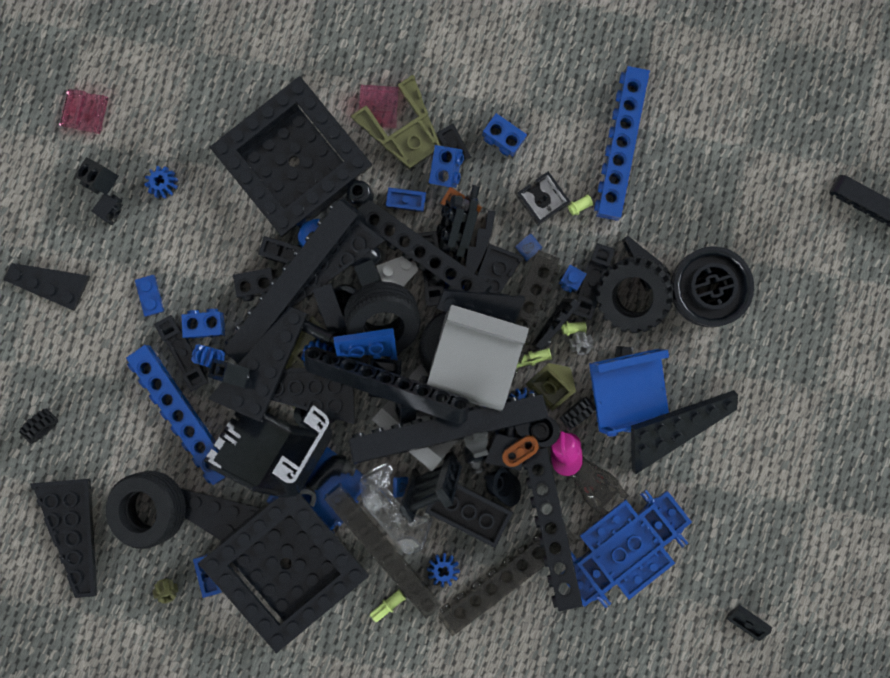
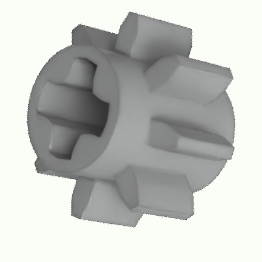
(581, 343)

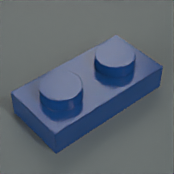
(405, 199)
(149, 295)

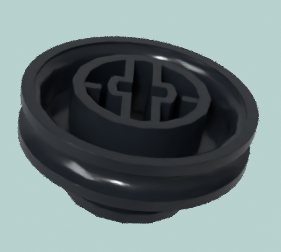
(721, 267)

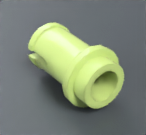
(579, 205)
(572, 328)

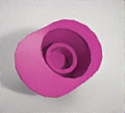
(567, 454)

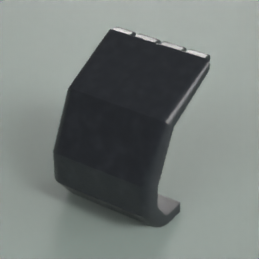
(271, 453)

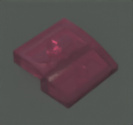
(381, 102)
(84, 111)

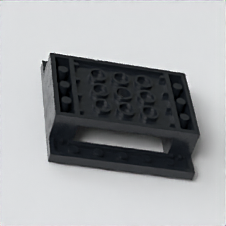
(275, 136)
(300, 594)

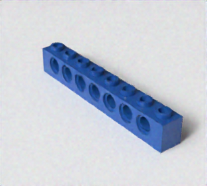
(638, 79)
(137, 362)

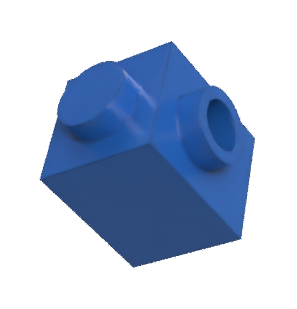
(572, 279)

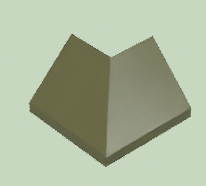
(554, 383)

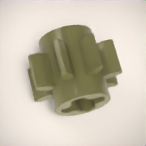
(165, 591)

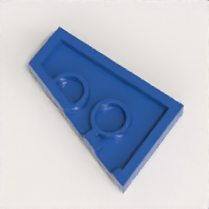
(372, 343)

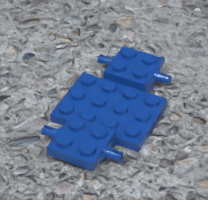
(629, 547)

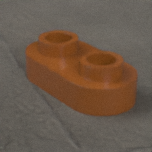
(522, 452)

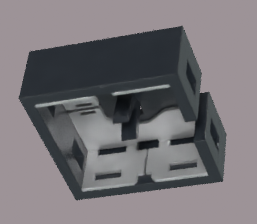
(545, 188)

